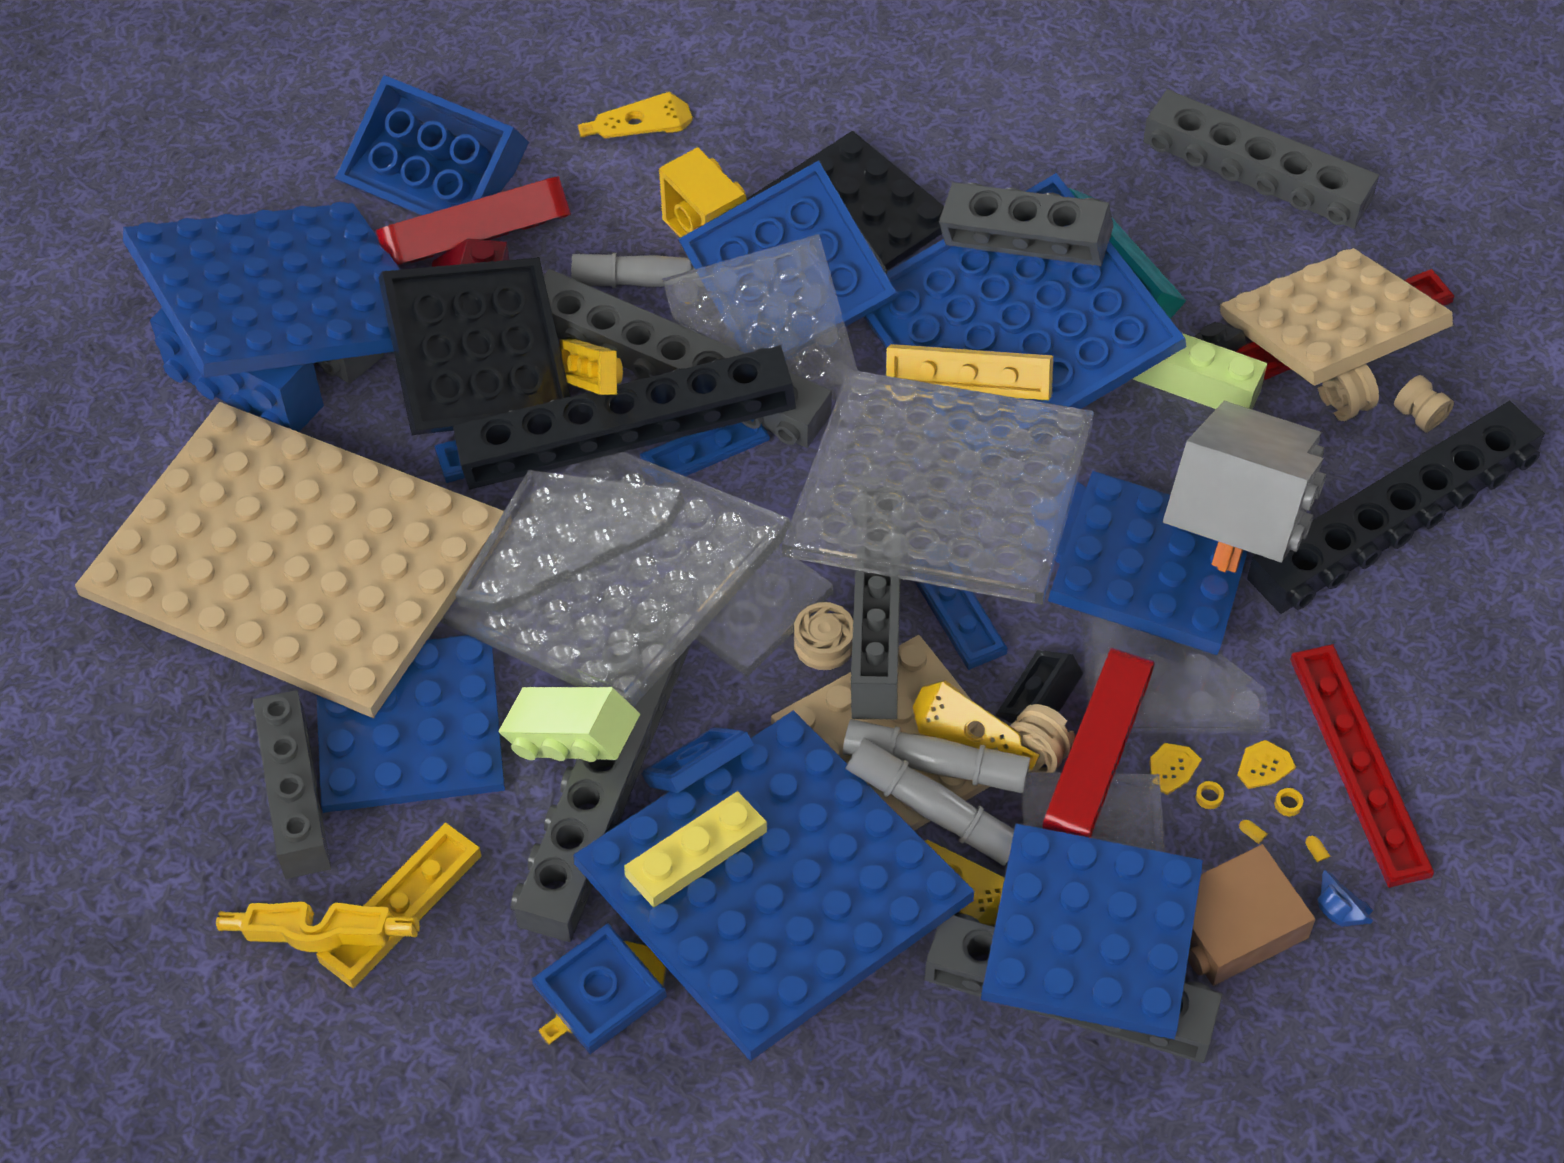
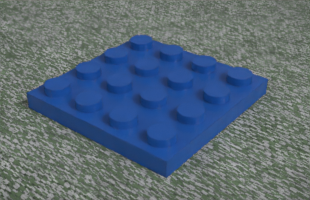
(793, 211)
(1141, 570)
(426, 740)
(1093, 931)

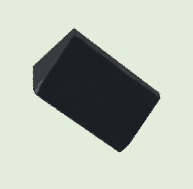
(1045, 682)

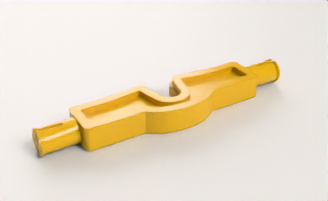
(339, 926)

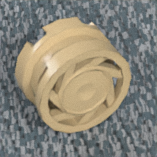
(1351, 392)
(825, 637)
(1044, 733)

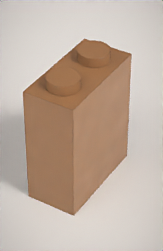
(1245, 916)

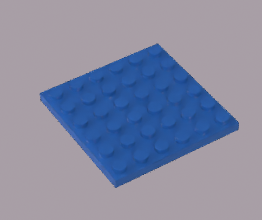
(268, 286)
(1086, 316)
(796, 911)

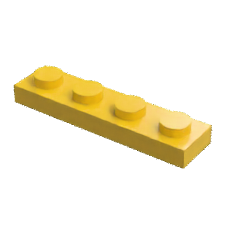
(591, 366)
(976, 370)
(407, 894)

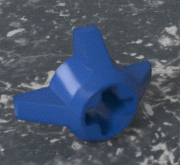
(1341, 904)

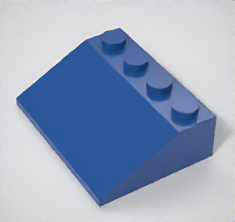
(428, 151)

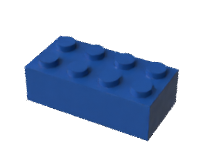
(279, 394)

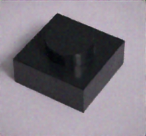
(1222, 336)

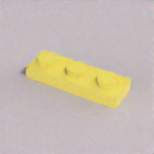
(695, 849)

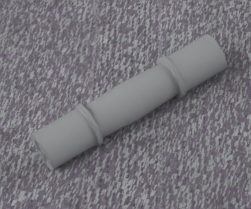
(626, 270)
(943, 756)
(932, 800)

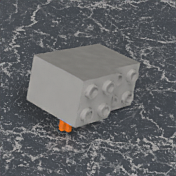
(1247, 484)

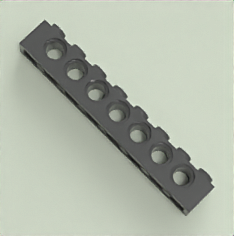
(659, 346)
(560, 909)

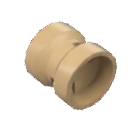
(1423, 403)

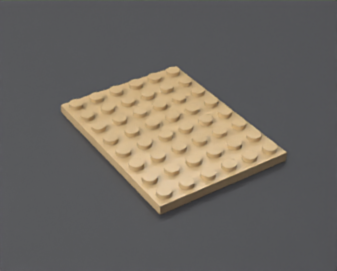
(292, 557)

